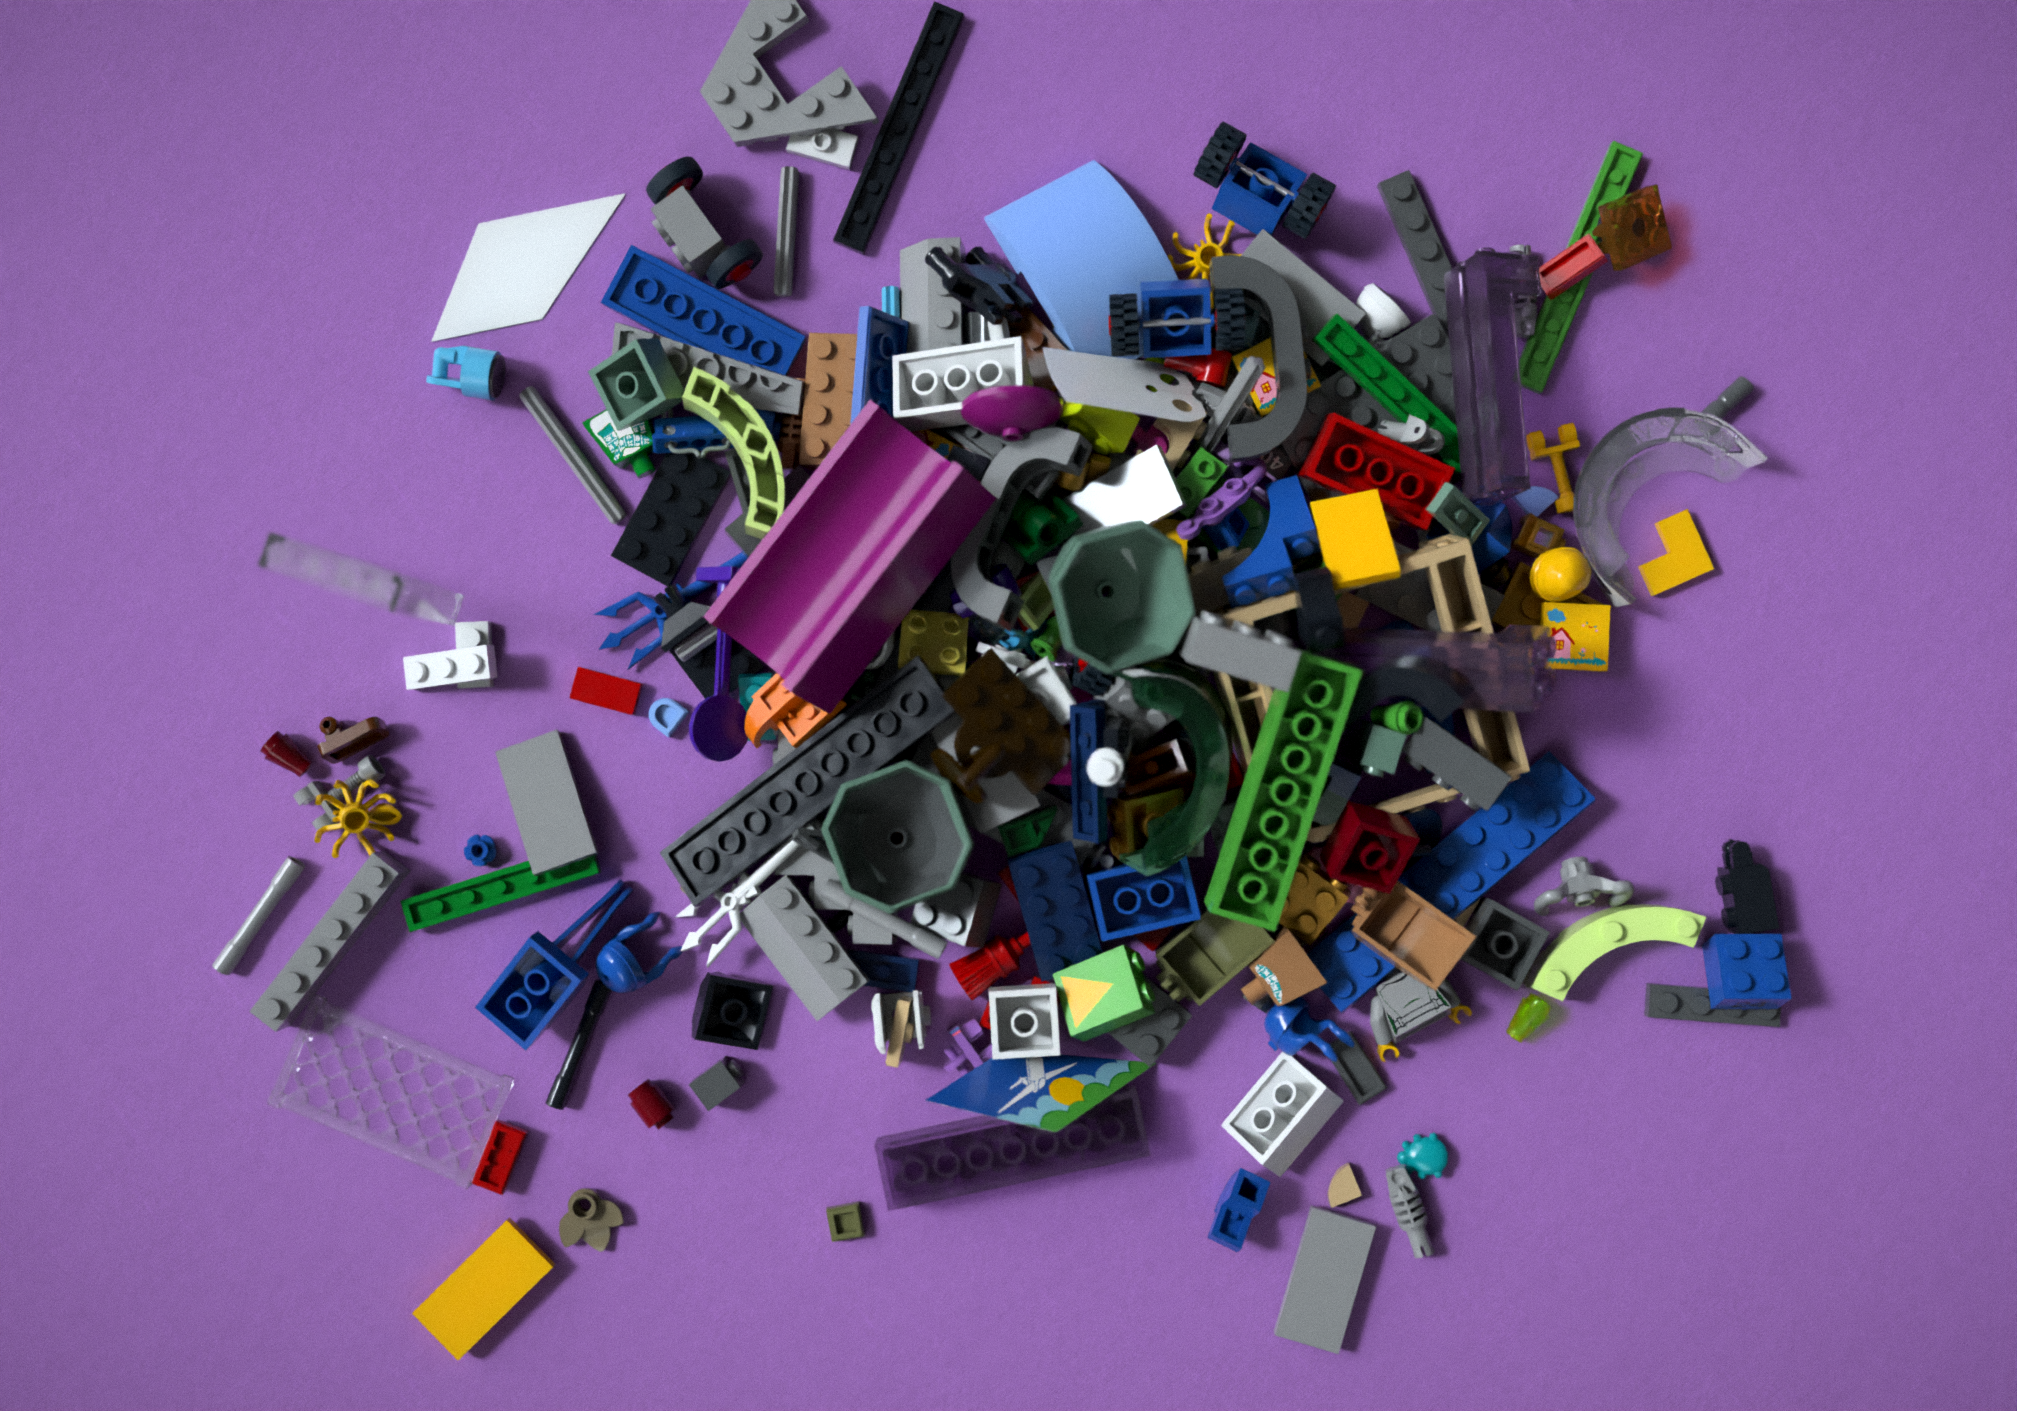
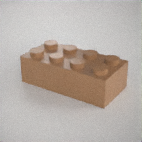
(826, 395)

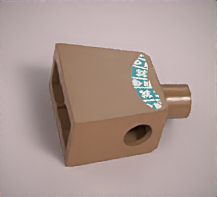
(1282, 972)

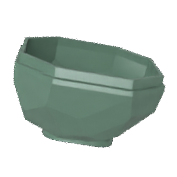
(1146, 598)

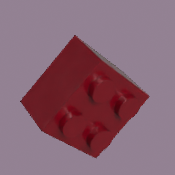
(1369, 847)

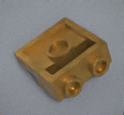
(1133, 812)
(1312, 900)

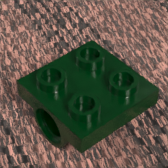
(1039, 525)

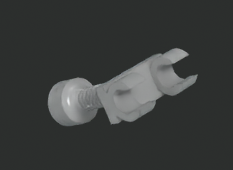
(368, 769)

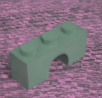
(1375, 748)

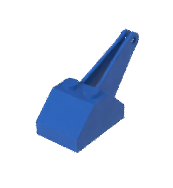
(543, 978)

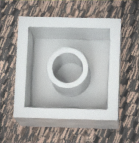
(1024, 1021)

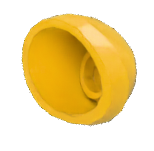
(1560, 574)

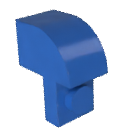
(1236, 1207)

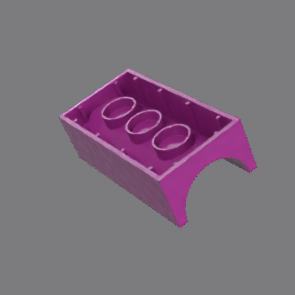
(850, 557)

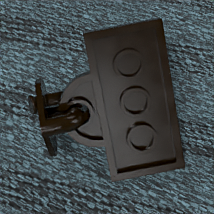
(1008, 728)

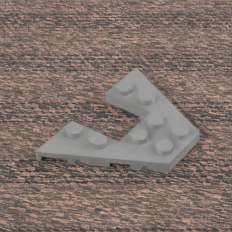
(750, 102)

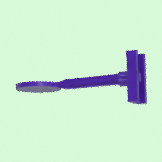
(719, 720)

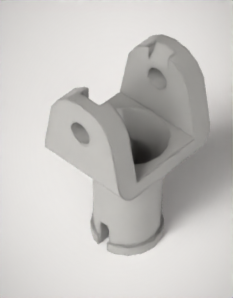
(1414, 434)

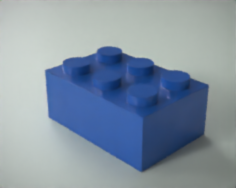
(1136, 903)

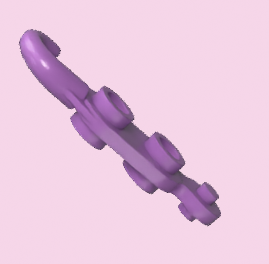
(1223, 501)

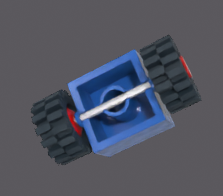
(1260, 186)
(1177, 319)

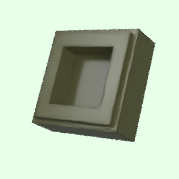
(845, 1221)

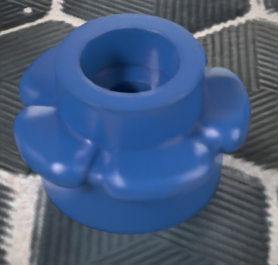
(488, 846)

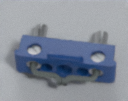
(687, 435)

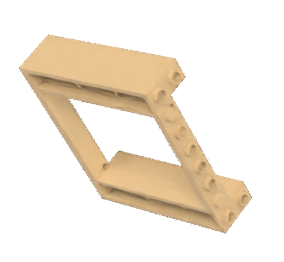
(1459, 609)

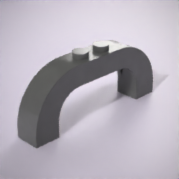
(1287, 336)
(1005, 479)

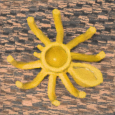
(1203, 254)
(355, 816)

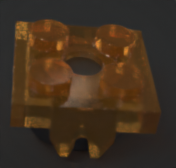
(1633, 228)

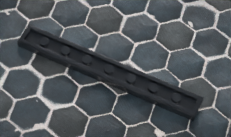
(898, 128)

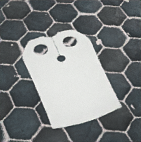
(1121, 384)

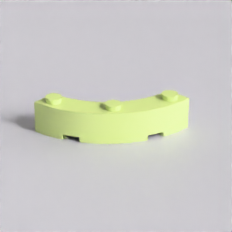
(752, 440)
(1603, 931)

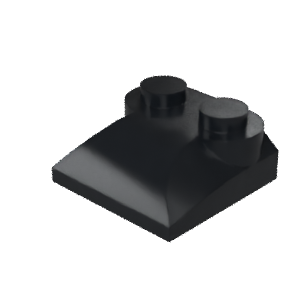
(730, 1010)

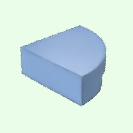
(1535, 500)

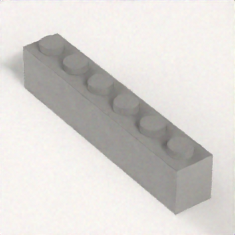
(330, 941)

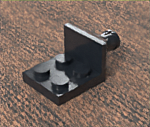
(682, 622)

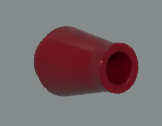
(285, 753)

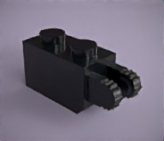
(1745, 891)

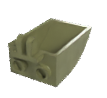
(1208, 955)

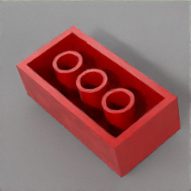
(1357, 460)

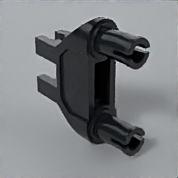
(981, 284)

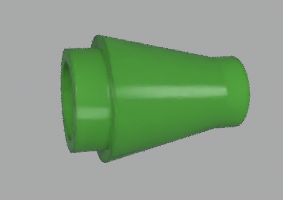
(1399, 717)

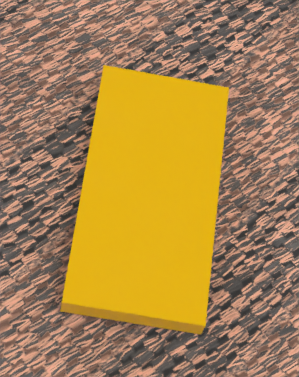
(483, 1288)

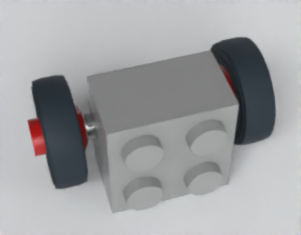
(685, 225)

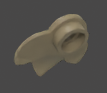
(591, 1223)

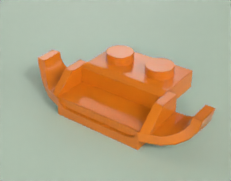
(783, 710)

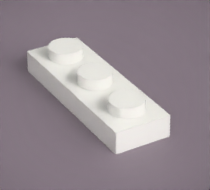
(450, 667)

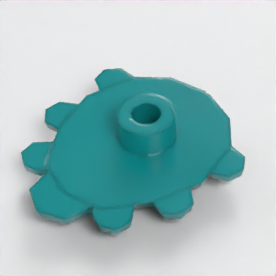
(1424, 1156)

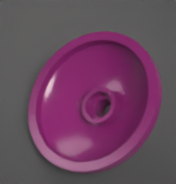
(1011, 410)

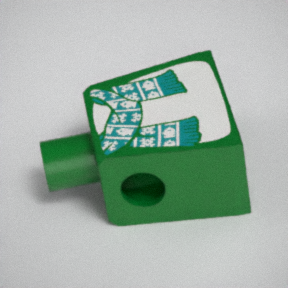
(624, 446)

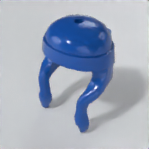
(618, 966)
(1293, 1028)

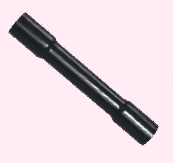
(565, 1078)

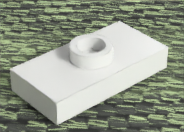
(829, 147)

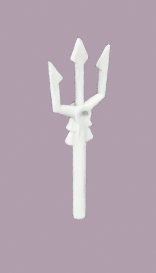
(735, 900)

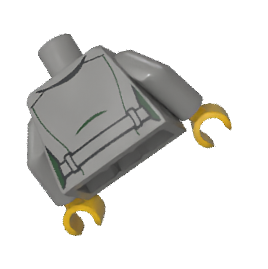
(1407, 1006)

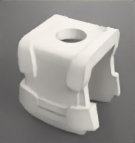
(882, 1010)

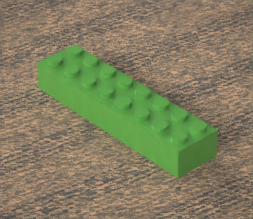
(1282, 791)

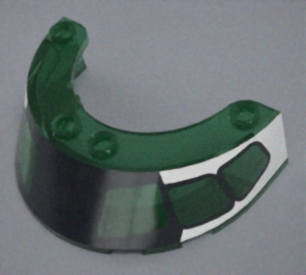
(1201, 711)

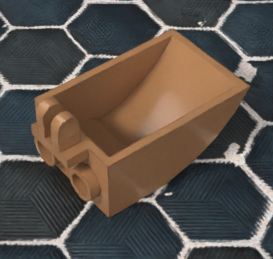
(1410, 933)

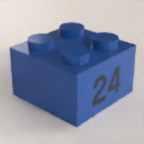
(1746, 971)

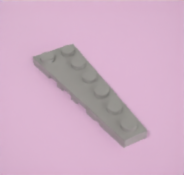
(757, 385)

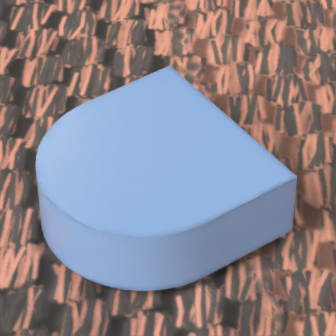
(667, 715)

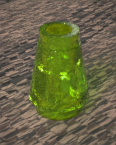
(1528, 1017)

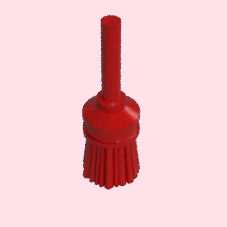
(987, 965)

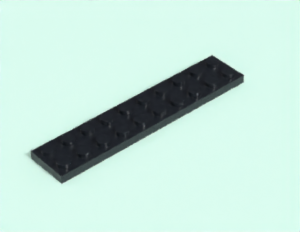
(807, 781)

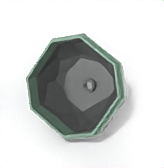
(902, 801)

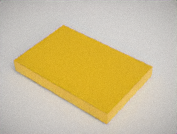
(1355, 539)

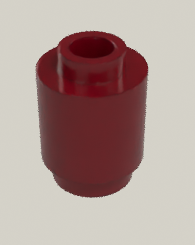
(651, 1104)

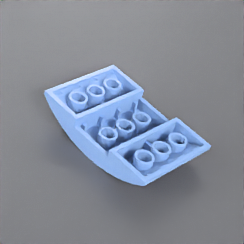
(1077, 248)

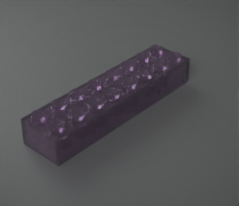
(999, 1153)

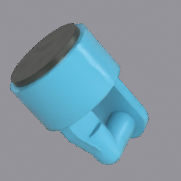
(480, 374)

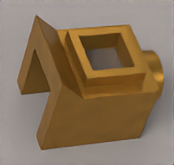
(1537, 536)

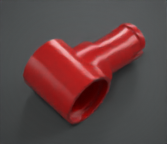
(1209, 369)

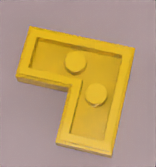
(1684, 557)

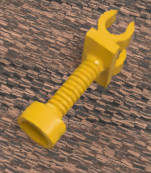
(1568, 438)

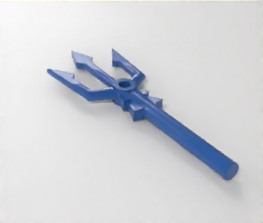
(657, 613)

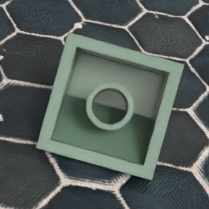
(637, 383)

